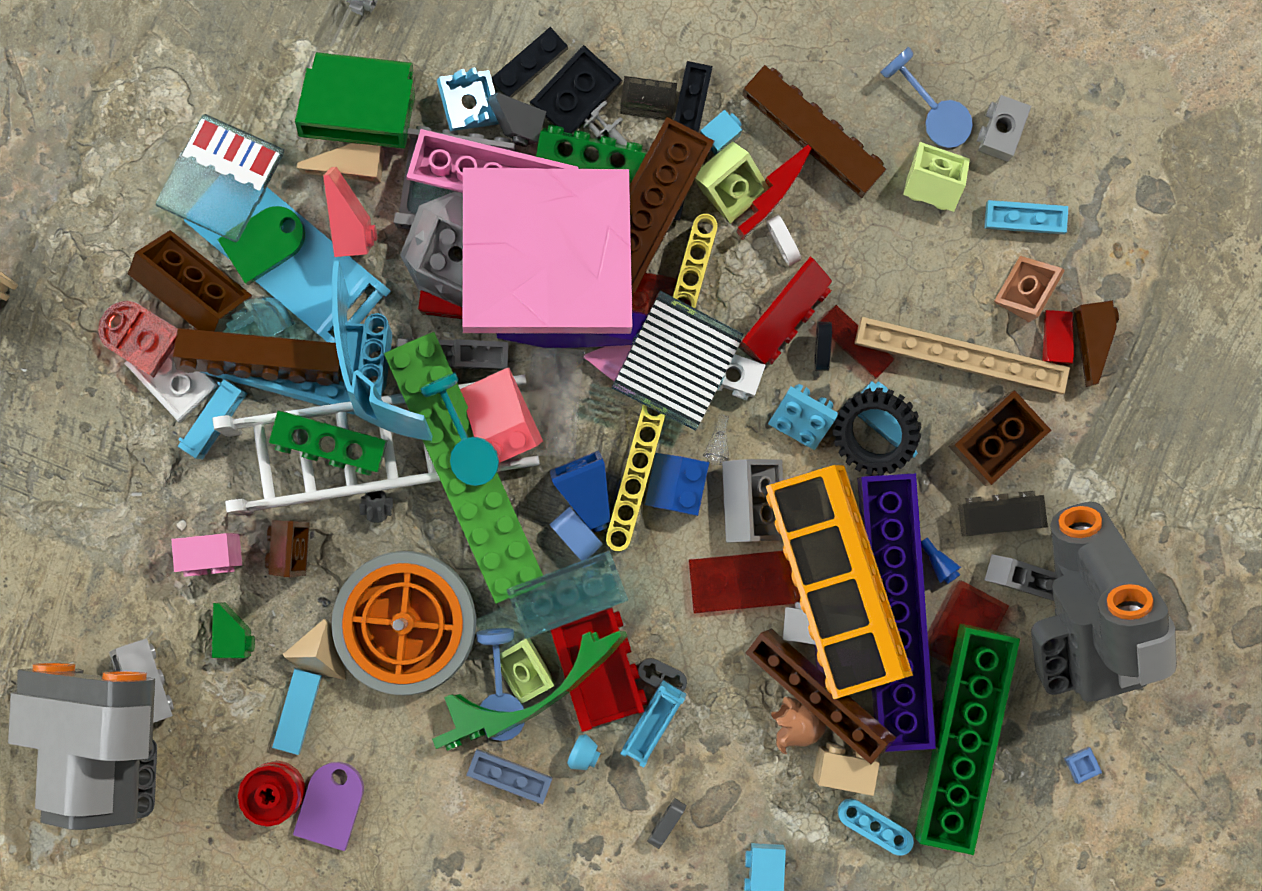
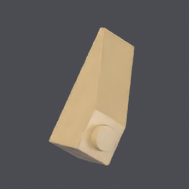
(352, 160)

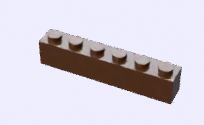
(809, 126)
(256, 356)
(808, 686)

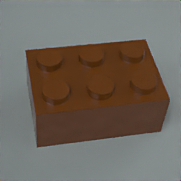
(1000, 438)

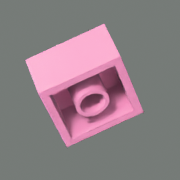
(206, 552)

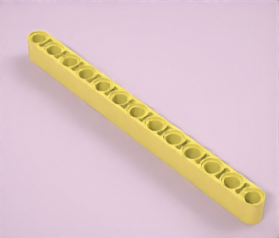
(681, 291)

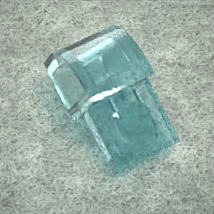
(266, 312)

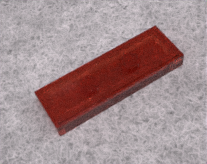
(844, 334)

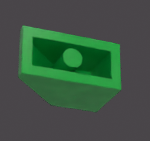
(230, 634)

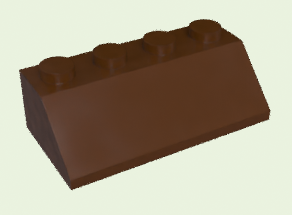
(188, 283)

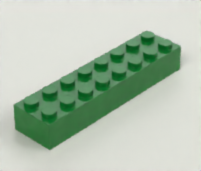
(966, 739)

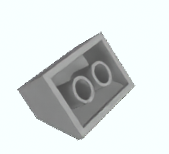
(745, 500)

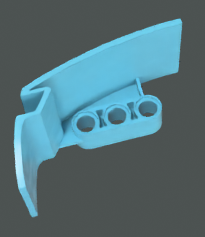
(354, 347)

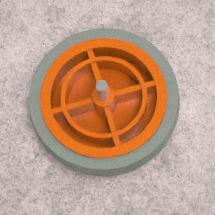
(404, 623)

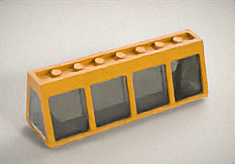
(838, 581)

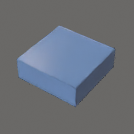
(1083, 765)

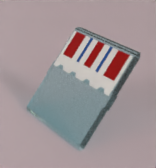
(220, 177)

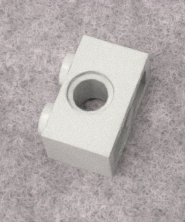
(750, 376)

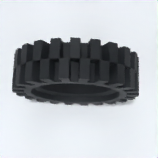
(899, 410)

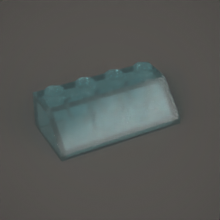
(567, 594)

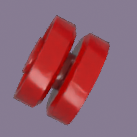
(287, 793)

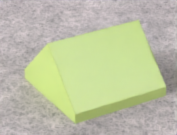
(525, 671)

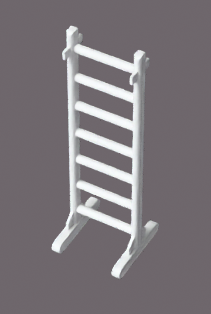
(231, 427)

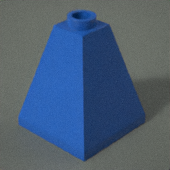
(585, 489)

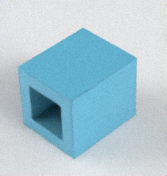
(722, 130)

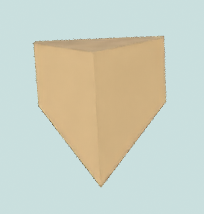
(317, 652)

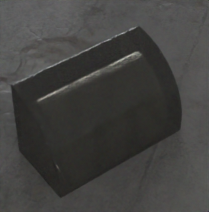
(648, 98)

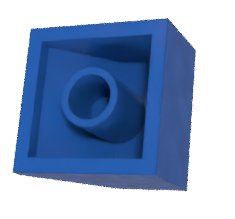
(677, 484)

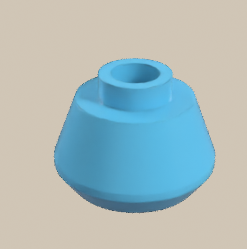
(583, 753)

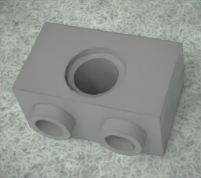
(1014, 116)

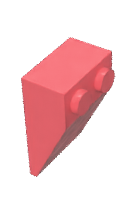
(348, 219)
(501, 415)

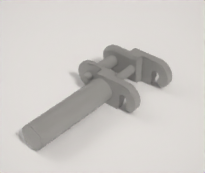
(609, 129)

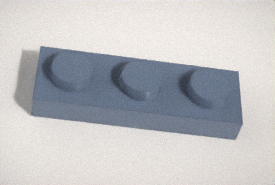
(509, 776)

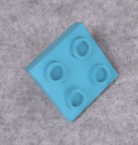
(803, 417)

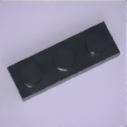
(529, 63)

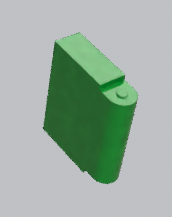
(356, 100)

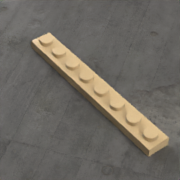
(962, 355)

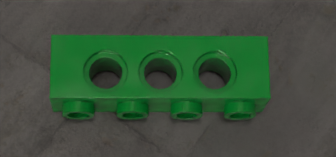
(552, 137)
(287, 424)

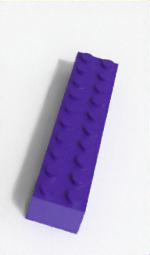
(893, 529)

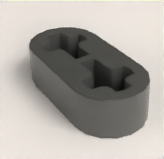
(665, 669)
(666, 823)

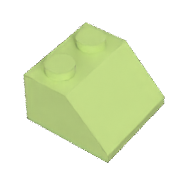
(937, 177)
(731, 181)

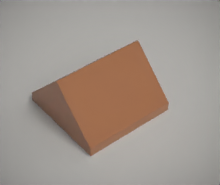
(1028, 287)

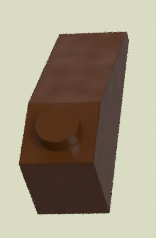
(1095, 331)

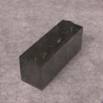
(1002, 514)

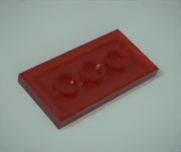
(741, 582)

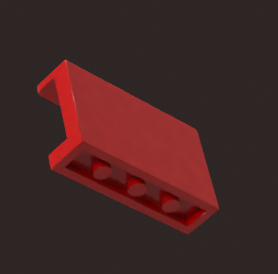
(611, 688)

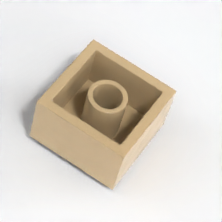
(844, 770)

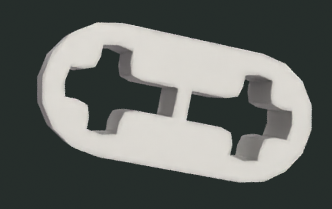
(783, 240)

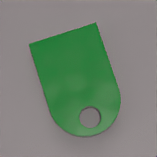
(264, 243)

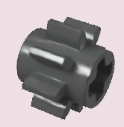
(376, 506)

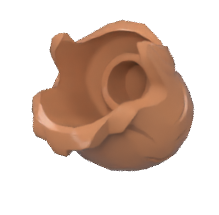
(798, 725)

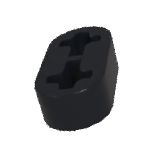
(823, 346)

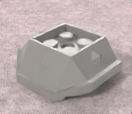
(431, 245)

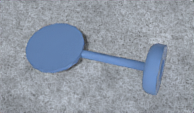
(948, 121)
(500, 701)

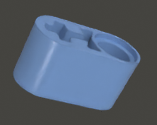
(576, 534)

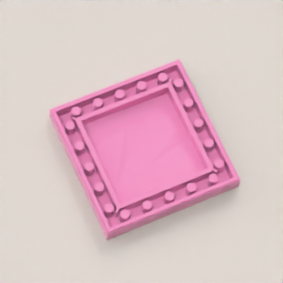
(546, 251)

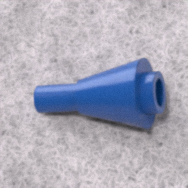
(944, 567)

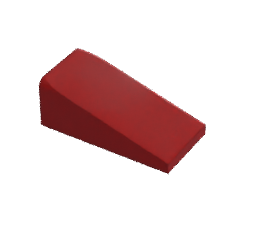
(436, 306)
(1058, 337)

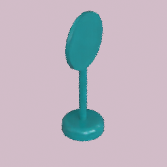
(472, 458)

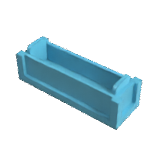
(202, 433)
(653, 722)

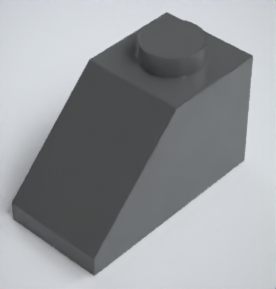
(517, 119)

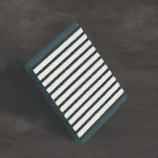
(677, 360)

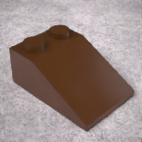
(287, 548)

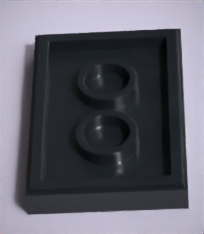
(576, 90)

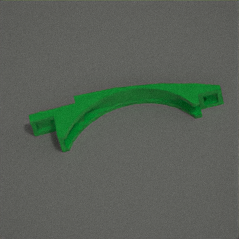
(474, 720)

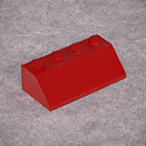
(786, 312)

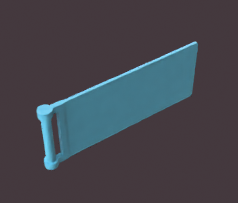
(306, 278)

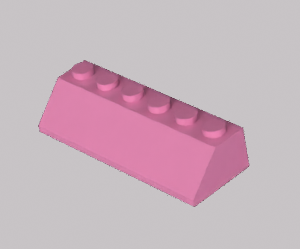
(441, 160)

